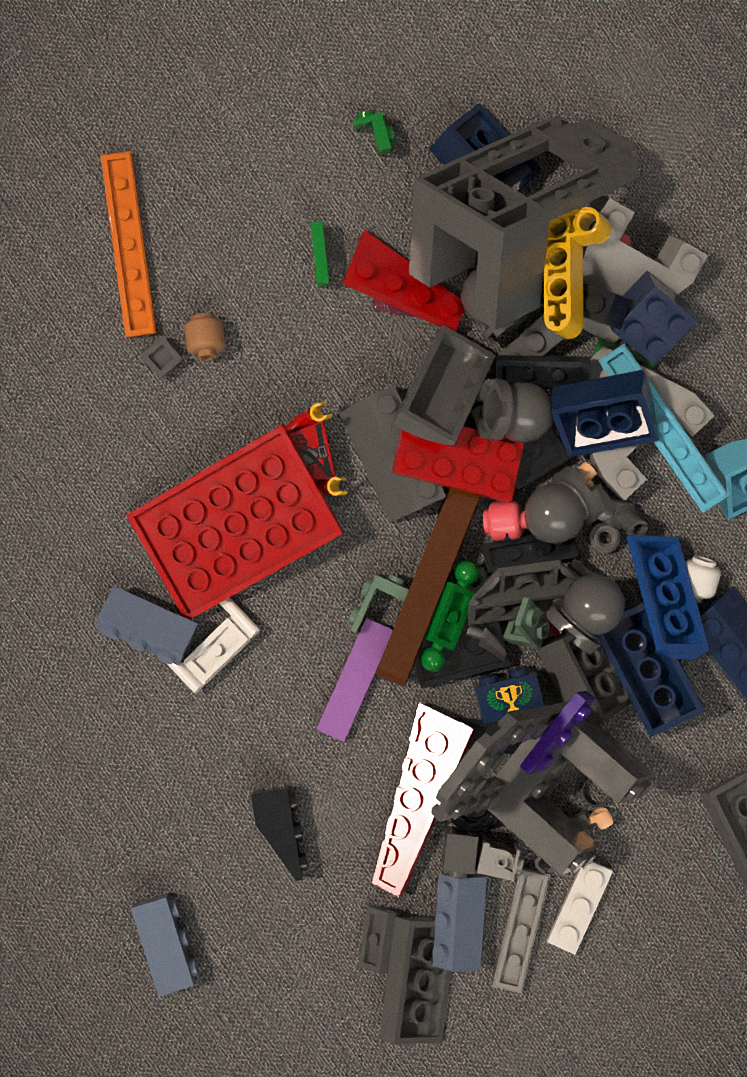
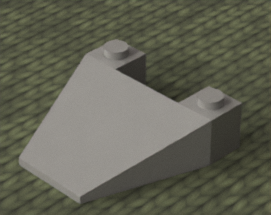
(618, 266)
(613, 465)

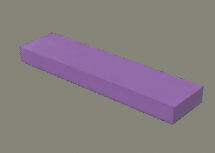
(354, 679)

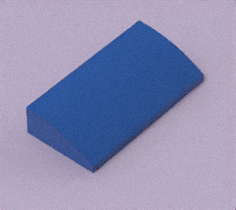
(668, 596)

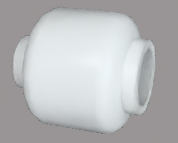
(703, 577)

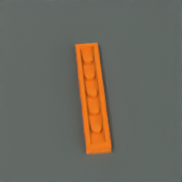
(128, 244)

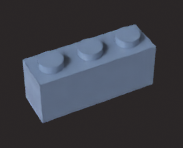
(146, 626)
(459, 922)
(165, 944)

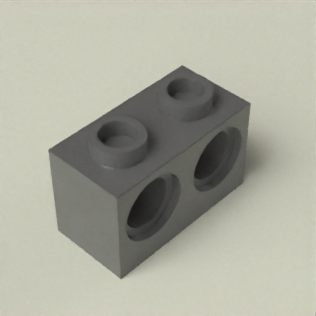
(459, 851)

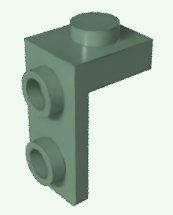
(391, 585)
(529, 627)

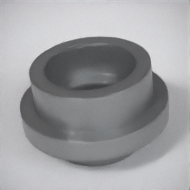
(614, 538)

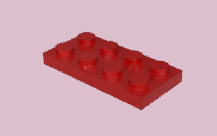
(468, 466)

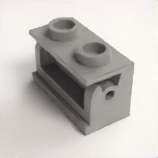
(498, 859)

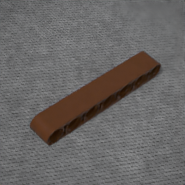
(427, 586)

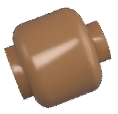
(204, 336)

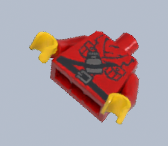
(313, 445)

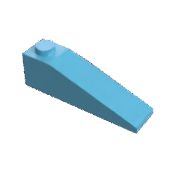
(730, 468)

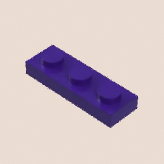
(558, 733)

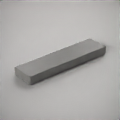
(520, 930)

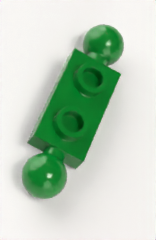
(449, 616)

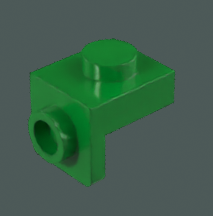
(383, 134)

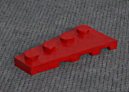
(386, 277)

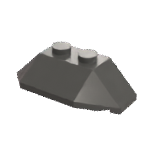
(507, 586)

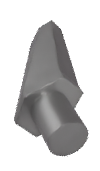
(488, 640)

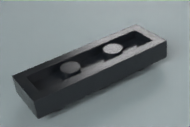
(543, 370)
(526, 551)

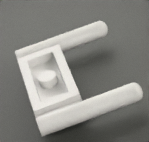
(217, 648)

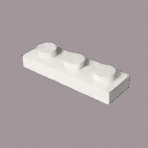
(579, 907)

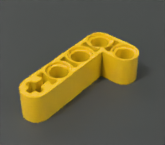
(565, 312)

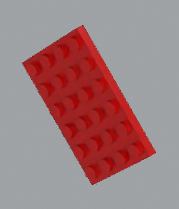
(235, 523)

